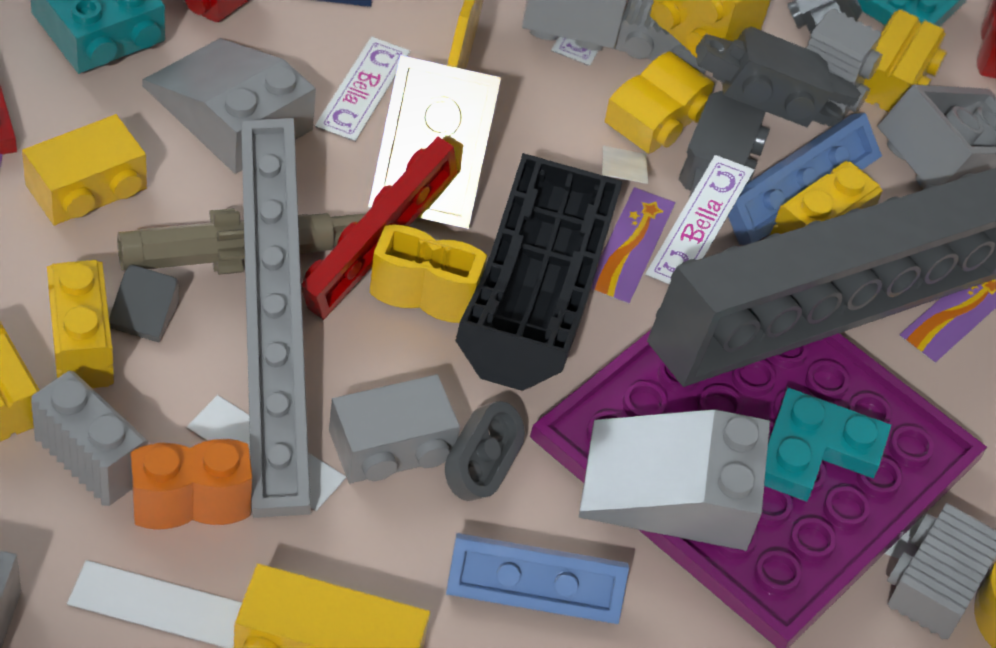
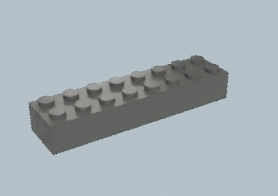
(826, 278)

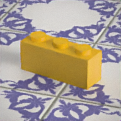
(309, 613)

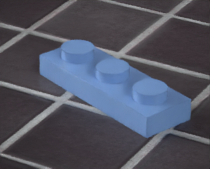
(537, 578)

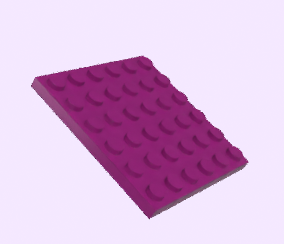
(801, 549)

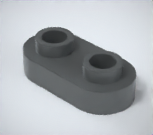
(482, 460)

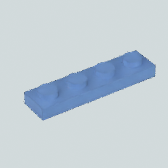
(762, 197)

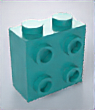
(100, 30)

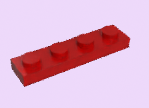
(396, 204)

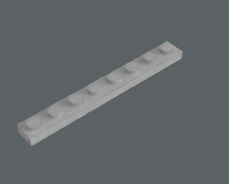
(274, 320)

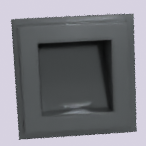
(144, 303)

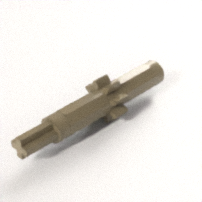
(218, 241)

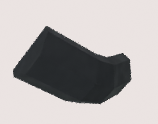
(538, 273)

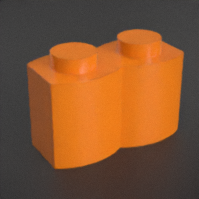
(193, 483)

